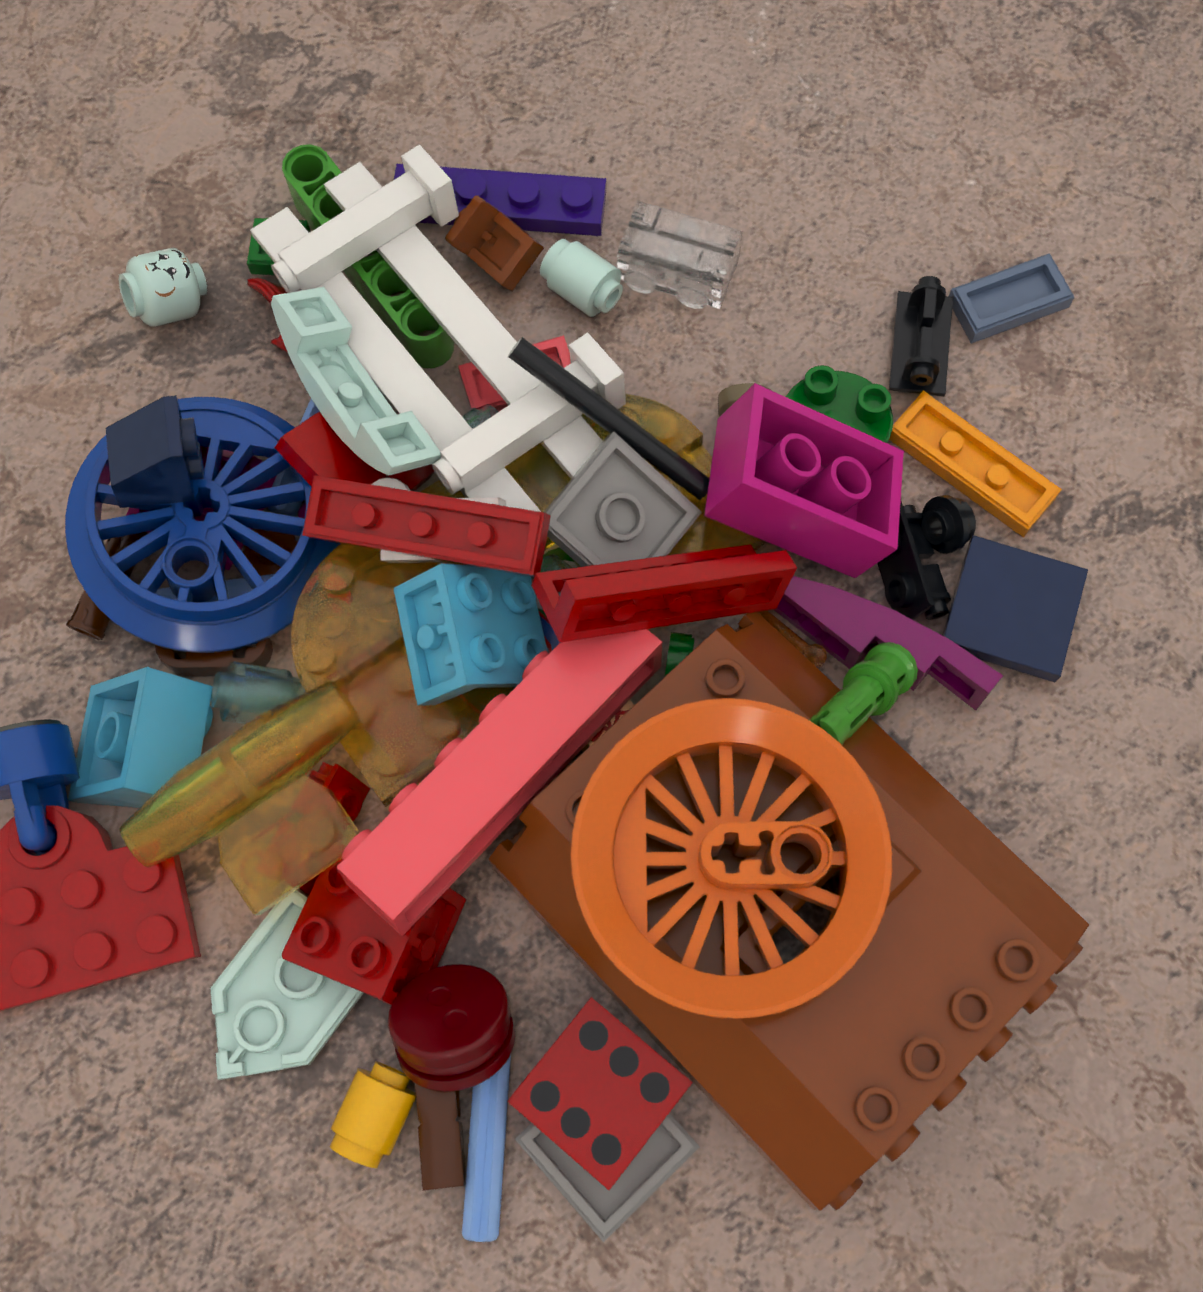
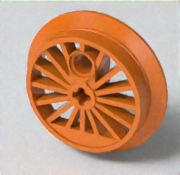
(613, 861)

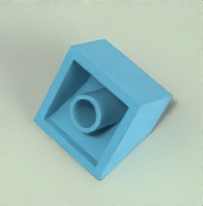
(139, 736)

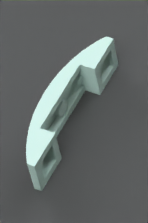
(343, 390)

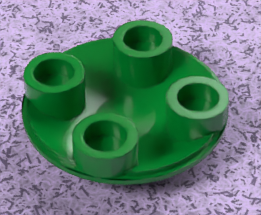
(847, 400)

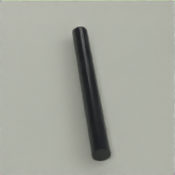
(609, 417)

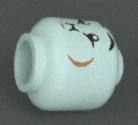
(162, 287)

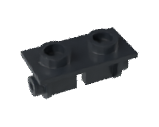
(921, 339)
(908, 583)

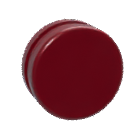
(452, 1027)

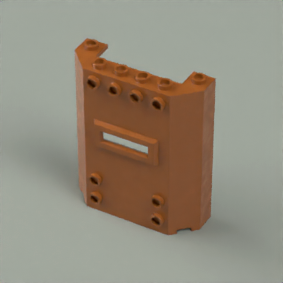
(949, 966)

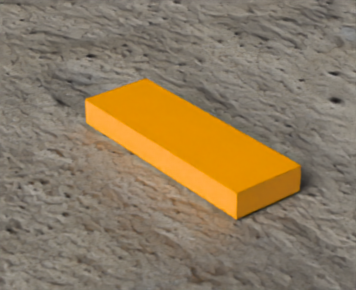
(973, 463)

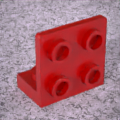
(358, 948)

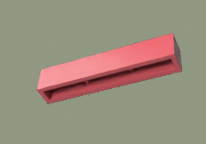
(494, 772)

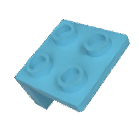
(467, 629)

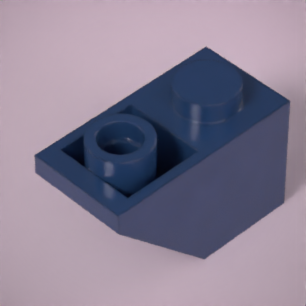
(154, 455)

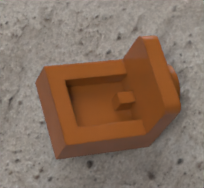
(494, 242)

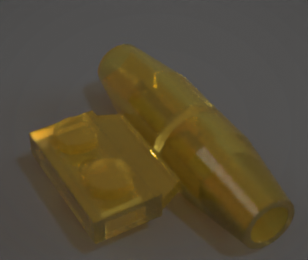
(254, 795)

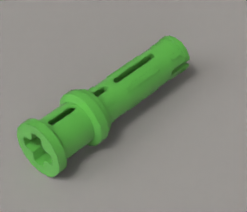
(868, 690)

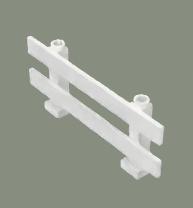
(387, 222)

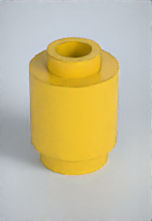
(372, 1115)

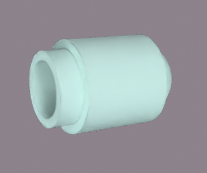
(581, 277)

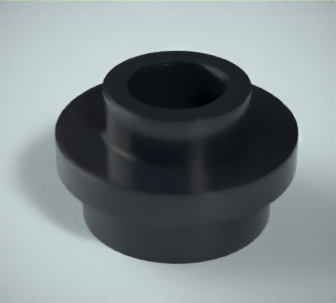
(948, 523)

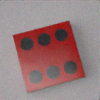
(600, 1093)

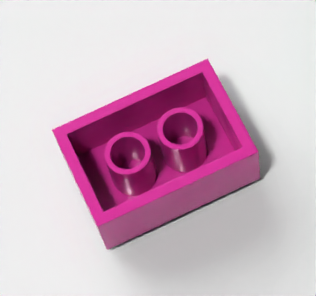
(805, 482)

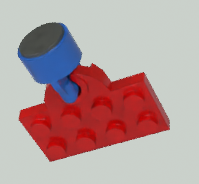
(67, 898)

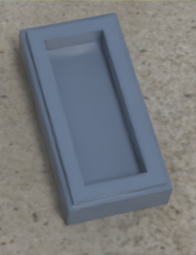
(1010, 298)

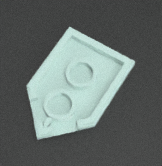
(271, 1009)

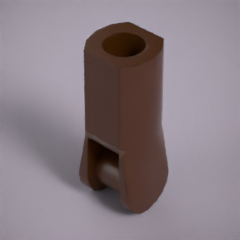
(440, 1139)

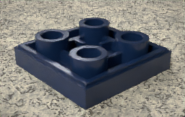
(1015, 608)

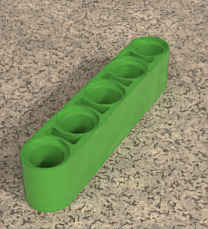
(306, 172)

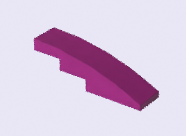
(853, 626)

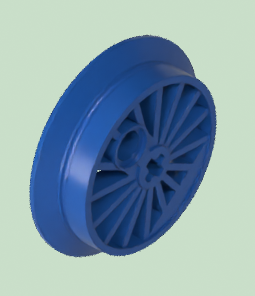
(190, 621)

